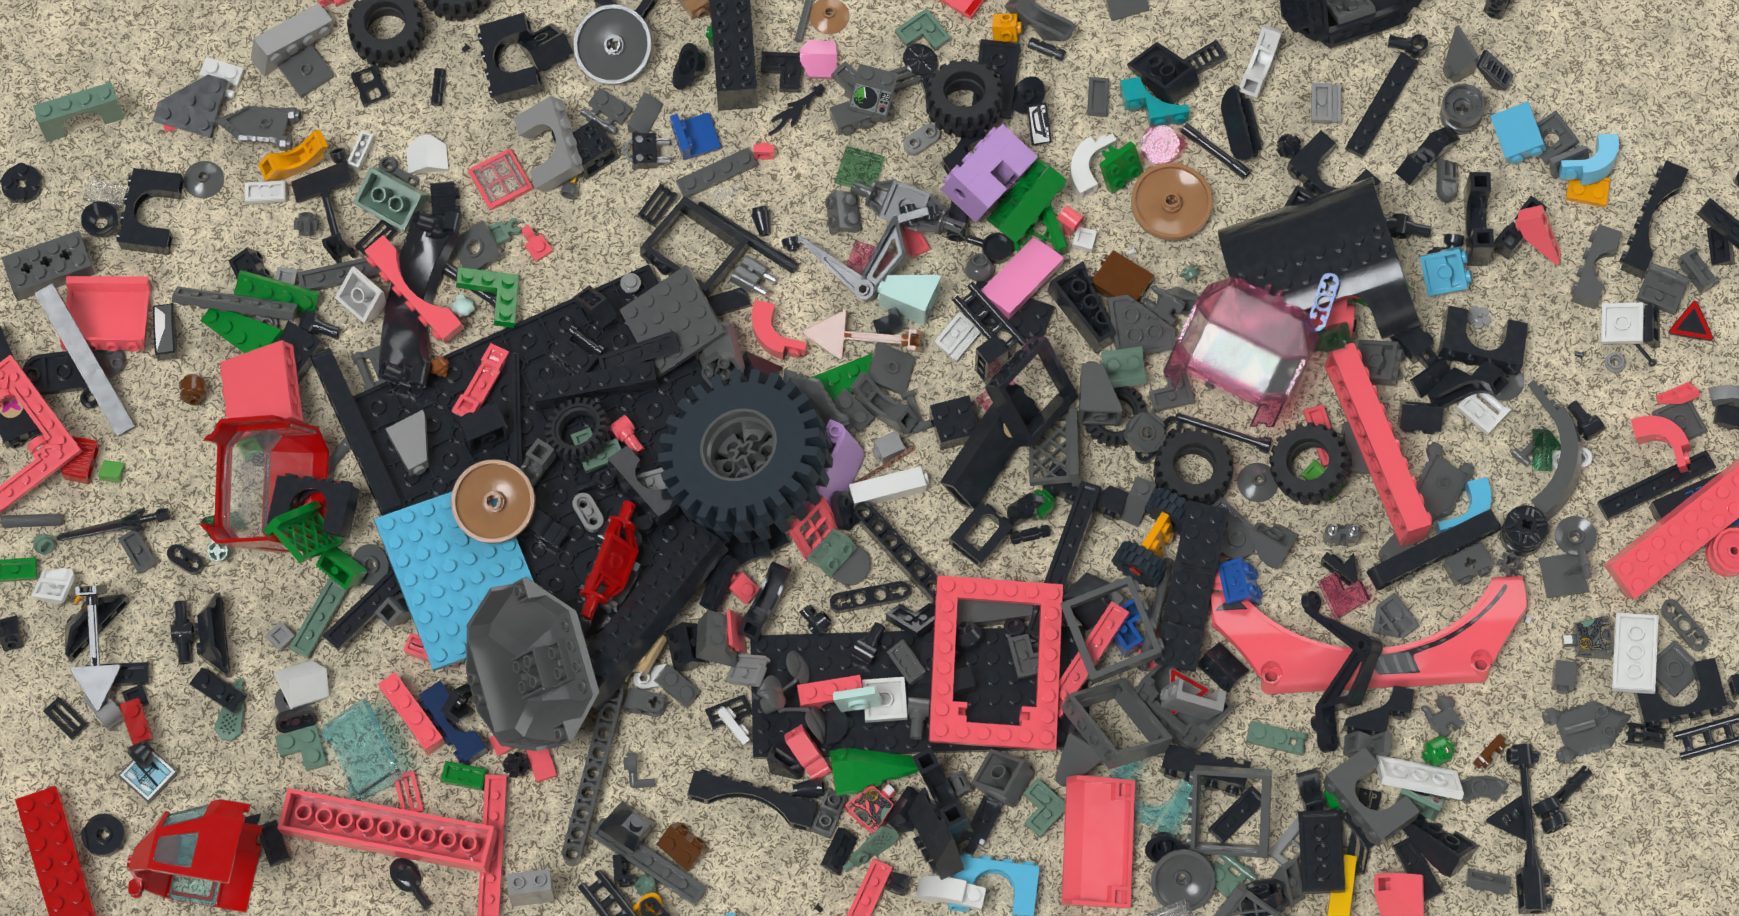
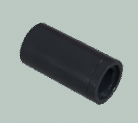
(960, 215)

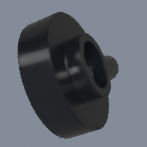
(995, 246)

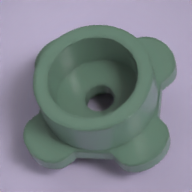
(1190, 272)

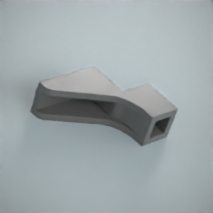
(1044, 22)

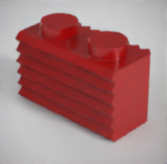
(82, 465)
(136, 721)

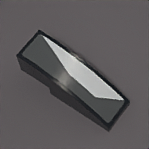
(164, 332)

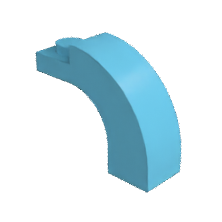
(1596, 167)
(1479, 499)

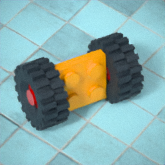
(1144, 561)

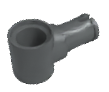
(917, 711)

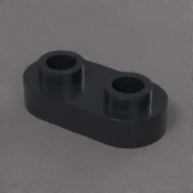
(843, 510)
(295, 719)

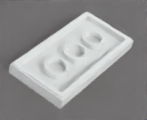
(1635, 653)
(1419, 777)

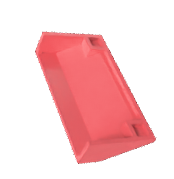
(1098, 842)

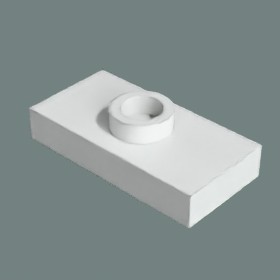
(265, 192)

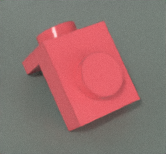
(742, 587)

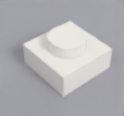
(1084, 239)

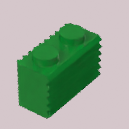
(341, 568)

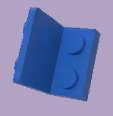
(695, 135)
(1240, 582)

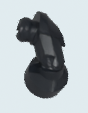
(1451, 241)

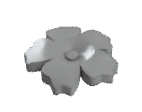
(1479, 317)

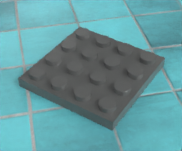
(674, 306)

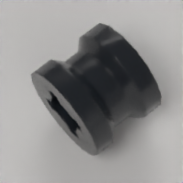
(898, 884)

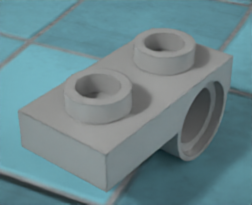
(108, 714)

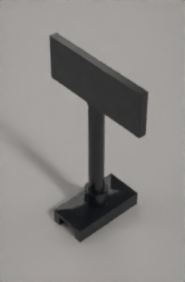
(321, 183)

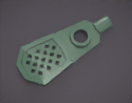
(238, 715)
(876, 844)

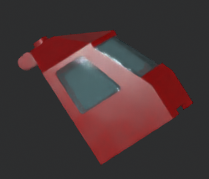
(199, 856)

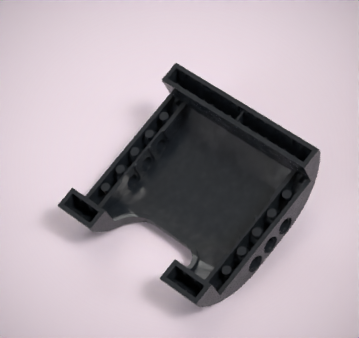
(1325, 234)

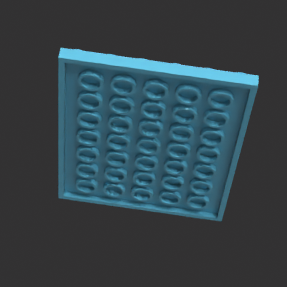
(444, 573)

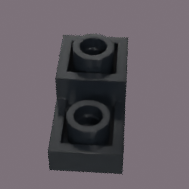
(1727, 416)

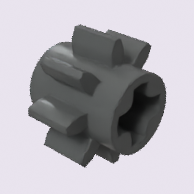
(306, 224)
(1509, 569)

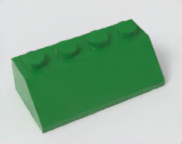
(1027, 200)

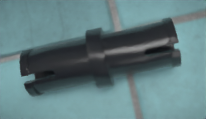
(1573, 784)

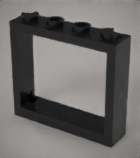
(710, 223)
(1028, 435)

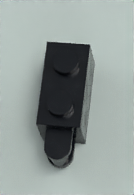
(1416, 345)

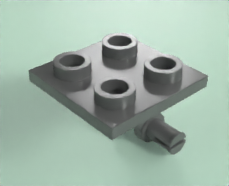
(1565, 574)

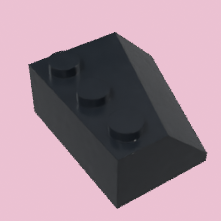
(934, 837)

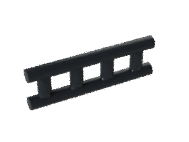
(988, 308)
(1706, 729)
(615, 895)

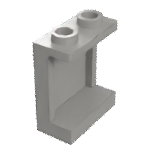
(1179, 701)
(530, 887)

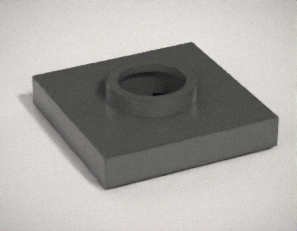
(1356, 8)
(1555, 124)
(488, 249)

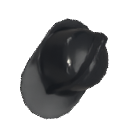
(689, 66)
(1161, 844)

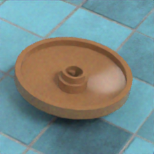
(1171, 185)
(474, 496)

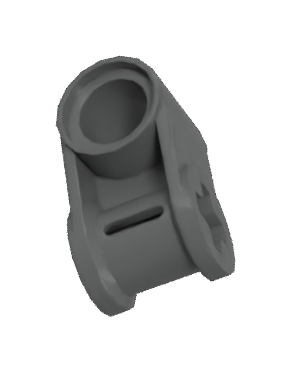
(641, 703)

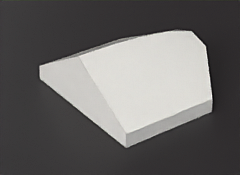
(426, 155)
(54, 585)

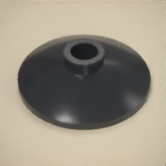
(1026, 92)

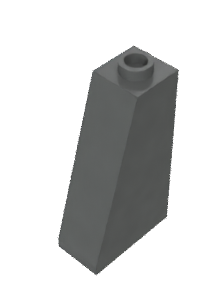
(991, 613)

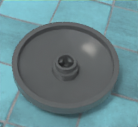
(596, 39)

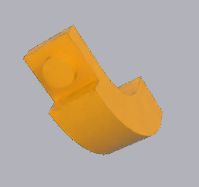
(292, 162)

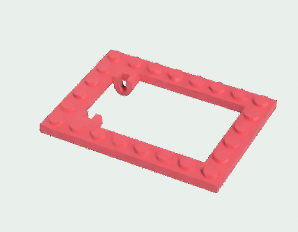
(57, 442)
(947, 716)

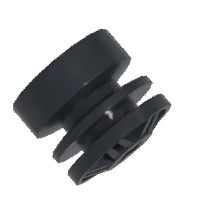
(1520, 540)

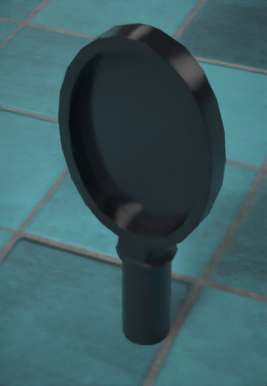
(408, 879)

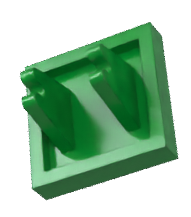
(1120, 166)

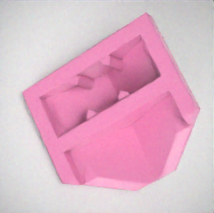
(819, 58)

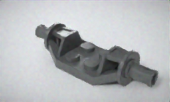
(903, 194)

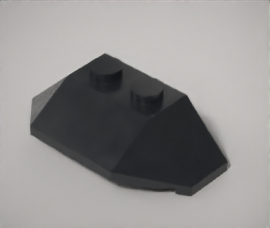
(78, 627)
(213, 635)

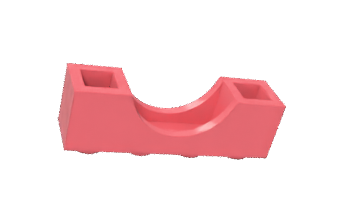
(411, 713)

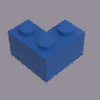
(1128, 638)

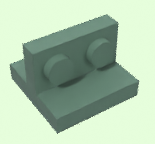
(1124, 366)

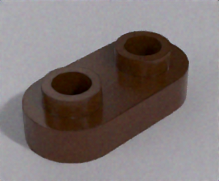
(1484, 758)

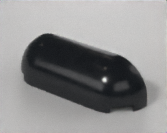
(1240, 124)

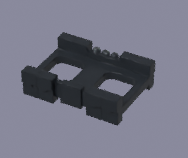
(377, 82)

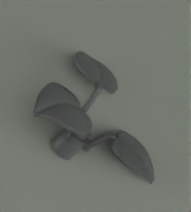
(774, 700)

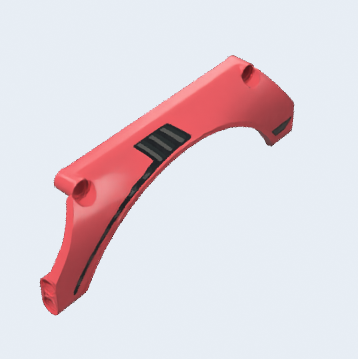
(1310, 666)

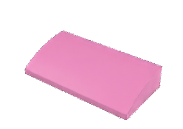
(1022, 277)

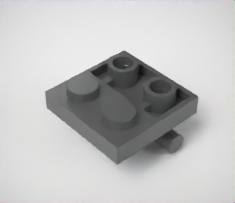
(1662, 288)

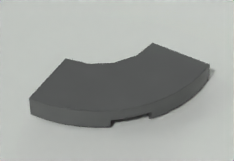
(1482, 787)

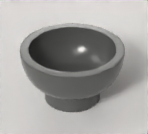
(979, 268)

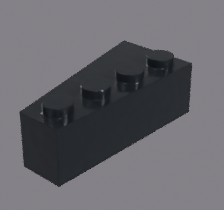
(1082, 306)
(304, 346)
(1181, 760)

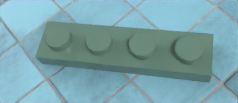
(318, 618)

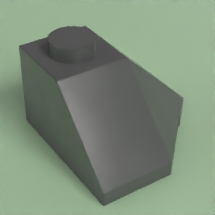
(1272, 543)

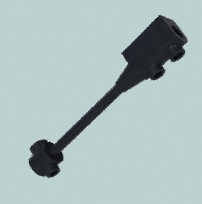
(1530, 878)

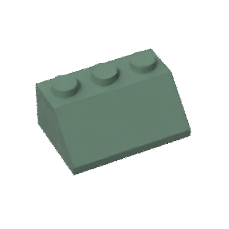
(390, 198)

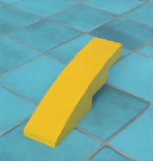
(1340, 903)

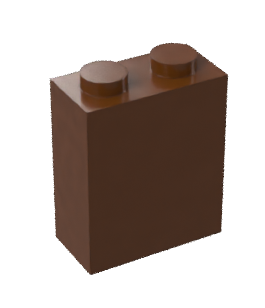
(1121, 277)

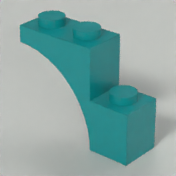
(1158, 113)

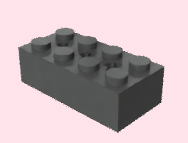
(44, 254)

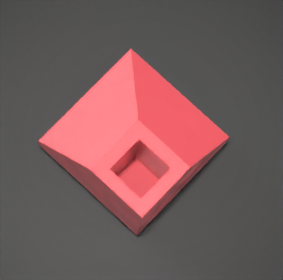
(1399, 894)

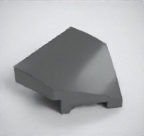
(1393, 618)

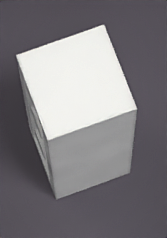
(360, 150)

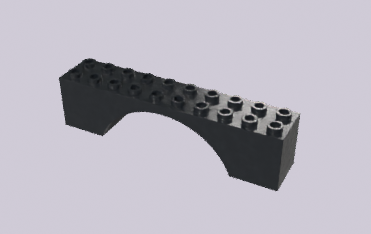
(734, 54)

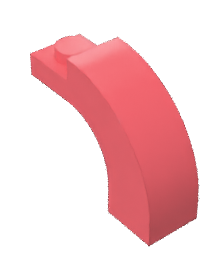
(768, 338)
(1661, 429)

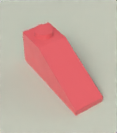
(1538, 232)

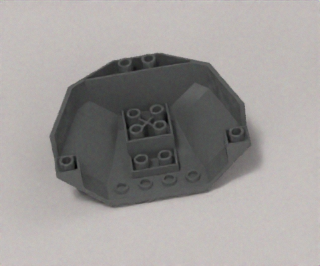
(529, 667)

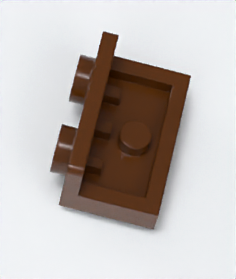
(682, 845)

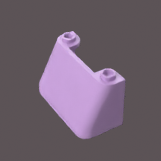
(847, 460)

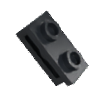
(1222, 667)

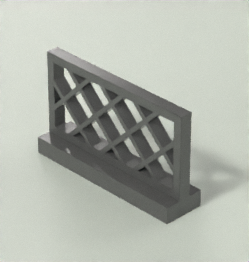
(1072, 453)
(1235, 899)

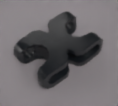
(643, 524)

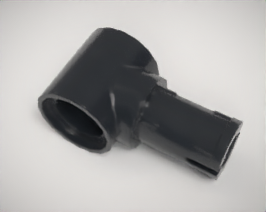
(1408, 44)
(314, 325)
(1587, 424)
(867, 648)

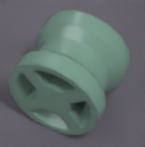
(214, 552)

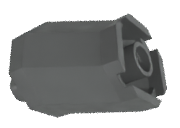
(722, 356)

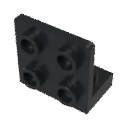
(594, 148)

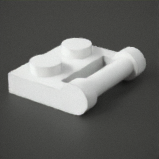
(1482, 415)

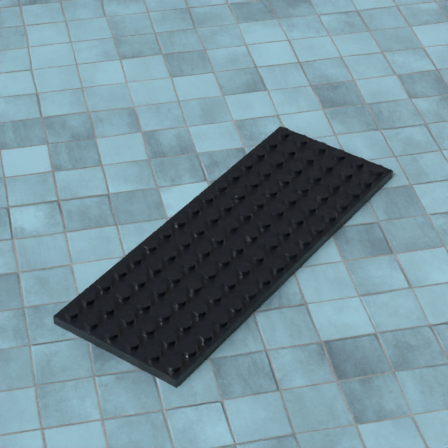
(828, 657)

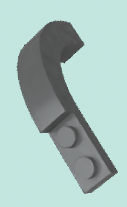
(1566, 476)

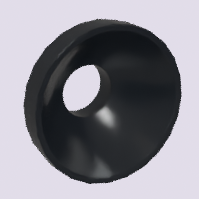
(97, 211)

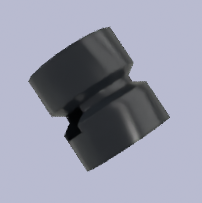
(1551, 807)

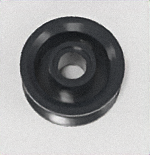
(1268, 891)

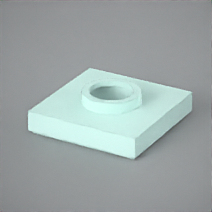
(857, 699)

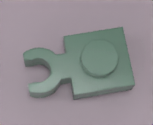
(501, 232)

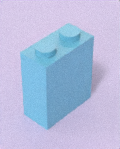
(1518, 133)

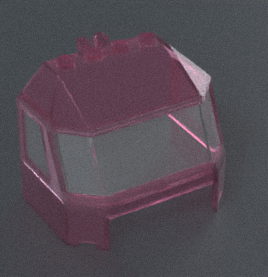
(1246, 346)

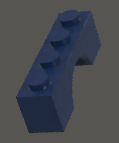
(467, 744)

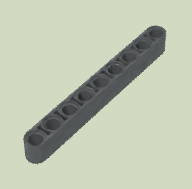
(592, 784)

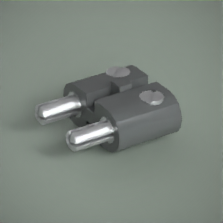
(750, 274)
(1341, 534)

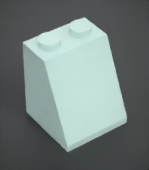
(910, 295)

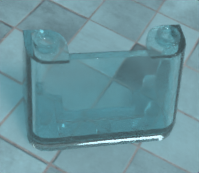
(362, 751)

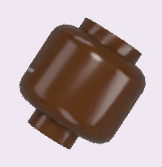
(192, 389)

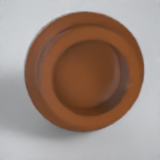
(439, 366)

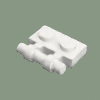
(223, 70)

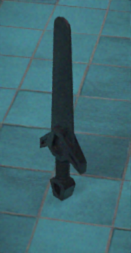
(131, 522)

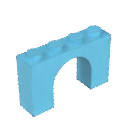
(1021, 876)

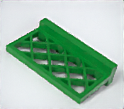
(1052, 228)
(296, 520)

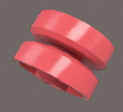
(1719, 556)

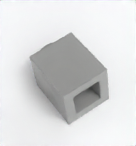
(888, 447)

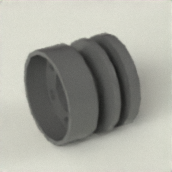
(1464, 98)

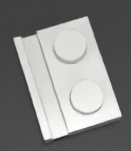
(956, 336)

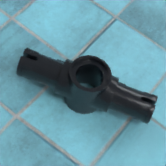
(1402, 227)
(182, 632)

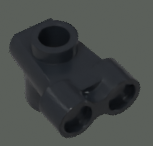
(818, 622)

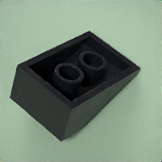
(1164, 73)

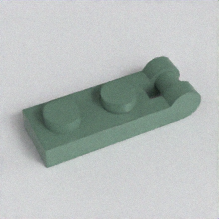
(1276, 738)

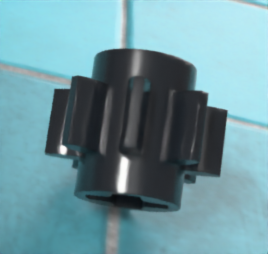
(1288, 145)
(515, 764)

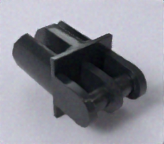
(1648, 735)

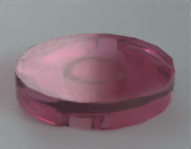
(1160, 145)

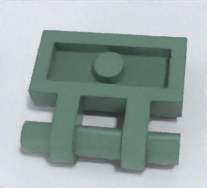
(1226, 881)

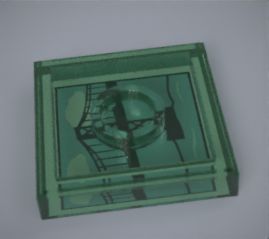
(859, 166)

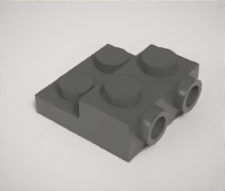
(1382, 360)

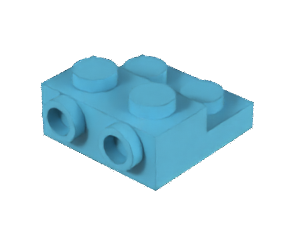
(1445, 271)

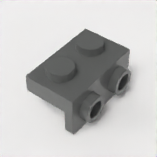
(842, 212)

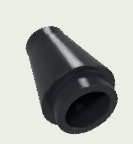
(762, 220)
(811, 788)

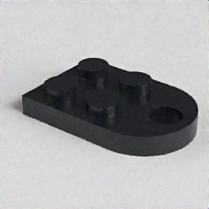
(55, 373)

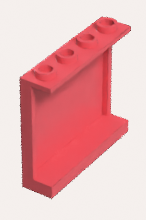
(110, 310)
(262, 383)

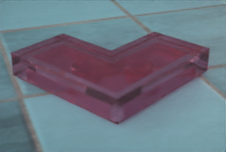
(861, 255)
(1342, 600)

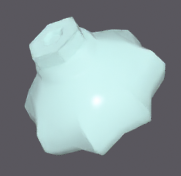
(462, 306)

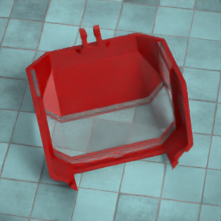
(248, 462)

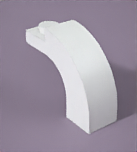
(1261, 61)
(1080, 175)

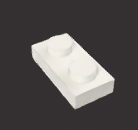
(728, 717)

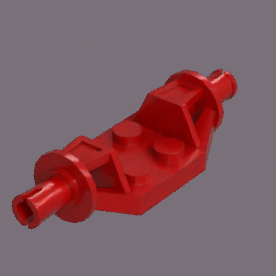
(612, 563)

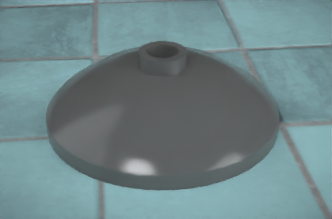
(1194, 888)

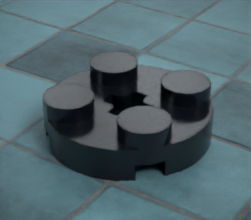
(19, 194)
(93, 828)

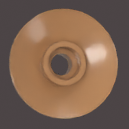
(829, 23)

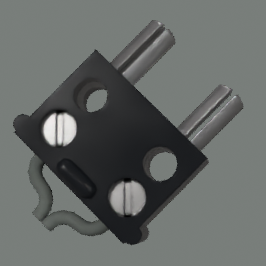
(644, 152)

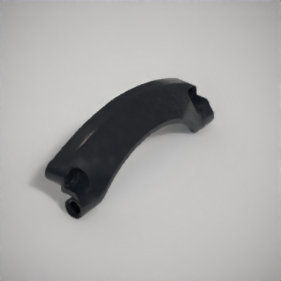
(421, 261)

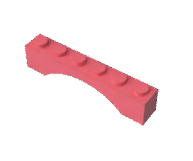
(440, 319)

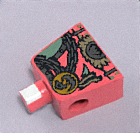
(871, 807)

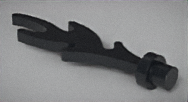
(795, 112)

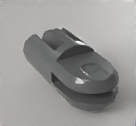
(1446, 180)

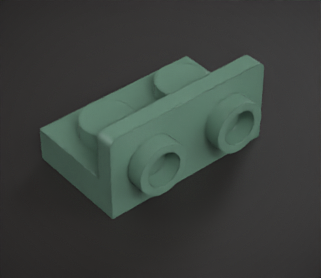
(832, 552)

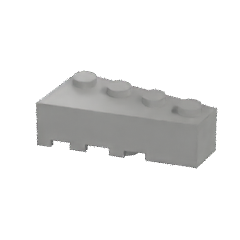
(289, 38)

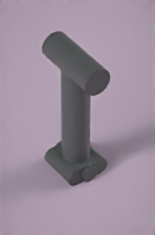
(920, 425)
(1522, 456)

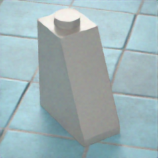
(411, 442)

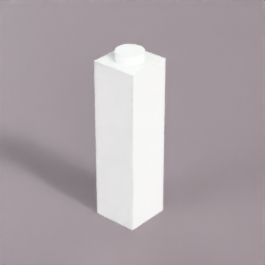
(889, 487)

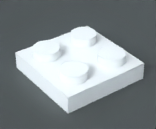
(1622, 323)
(893, 700)

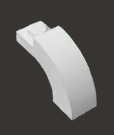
(950, 890)

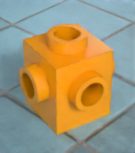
(1006, 27)

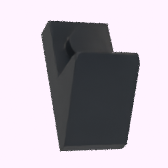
(1346, 572)

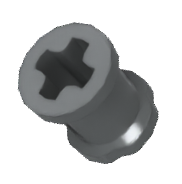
(960, 784)

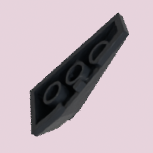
(1442, 849)

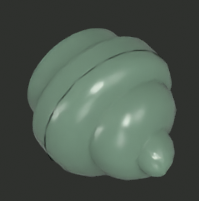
(43, 544)
(645, 884)

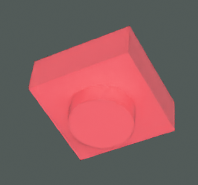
(763, 151)

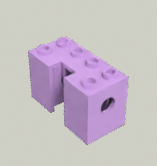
(988, 172)

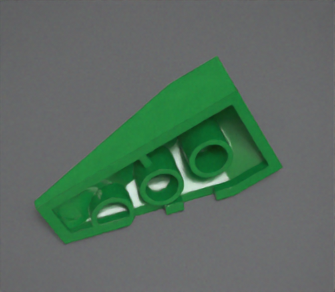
(859, 768)

